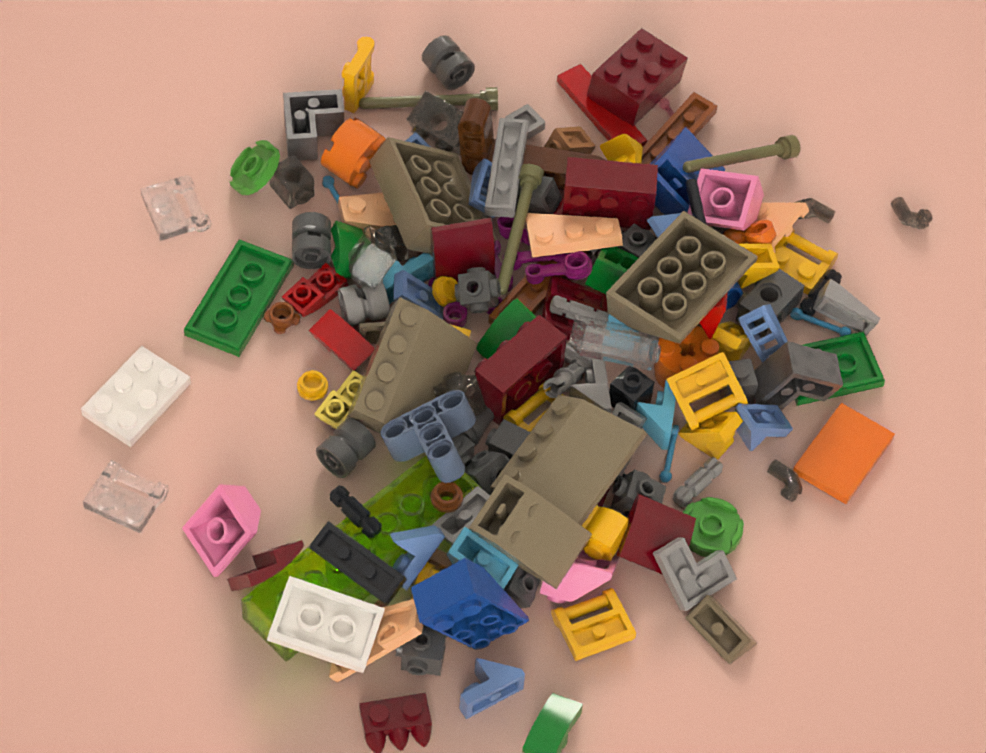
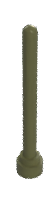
(489, 95)
(785, 148)
(530, 178)

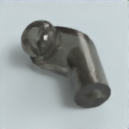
(818, 210)
(909, 218)
(788, 477)

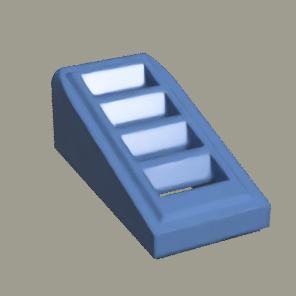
(479, 185)
(752, 332)

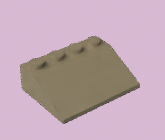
(423, 190)
(678, 279)
(407, 363)
(573, 455)

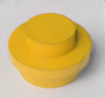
(444, 290)
(312, 385)

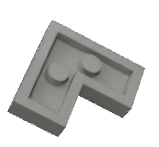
(689, 579)

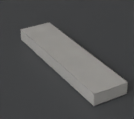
(505, 168)

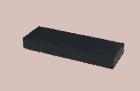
(357, 563)

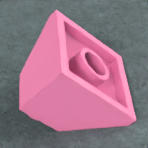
(729, 198)
(223, 526)
(581, 578)

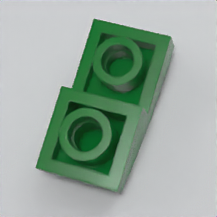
(345, 238)
(504, 327)
(552, 725)

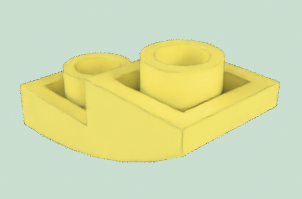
(337, 404)

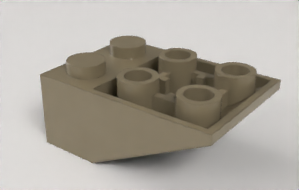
(530, 531)

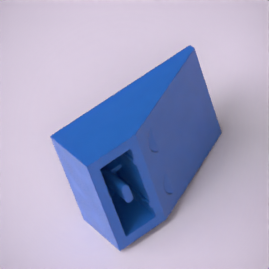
(671, 178)
(467, 605)

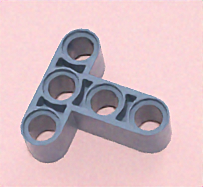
(430, 431)

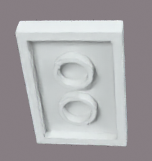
(136, 396)
(325, 624)

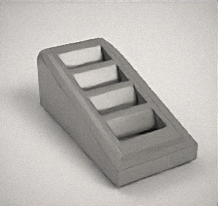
(844, 308)

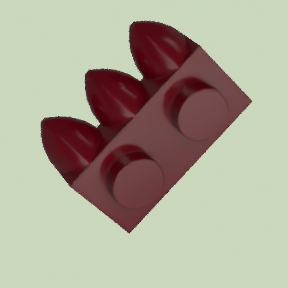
(395, 719)

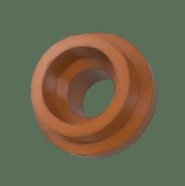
(446, 489)

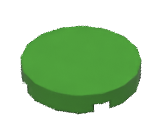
(254, 167)
(715, 526)

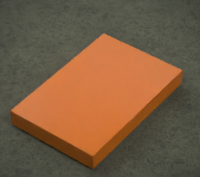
(843, 453)

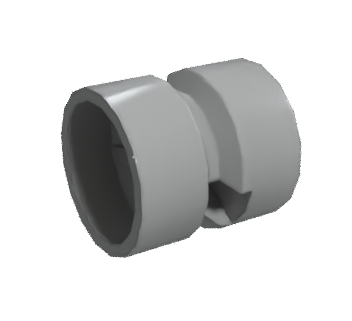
(363, 303)

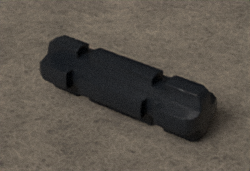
(808, 302)
(355, 511)

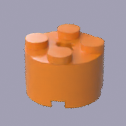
(351, 152)
(679, 357)

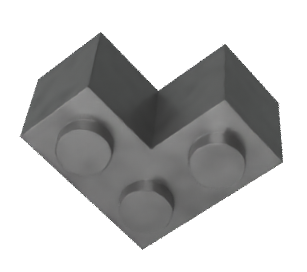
(309, 116)
(796, 372)

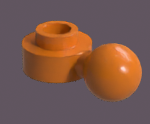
(757, 233)

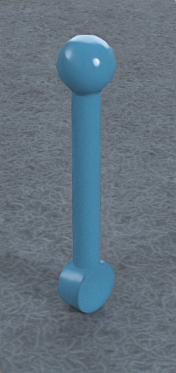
(328, 182)
(797, 314)
(665, 475)

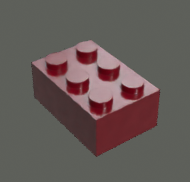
(636, 77)
(610, 190)
(520, 366)

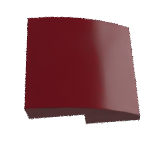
(462, 247)
(573, 292)
(651, 528)
(267, 565)

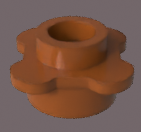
(278, 310)

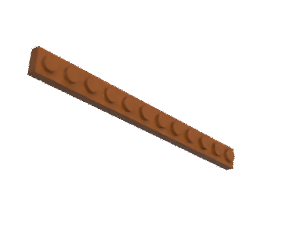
(691, 114)

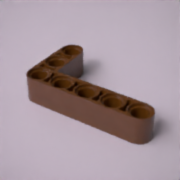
(478, 142)

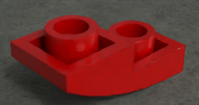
(317, 291)
(342, 340)

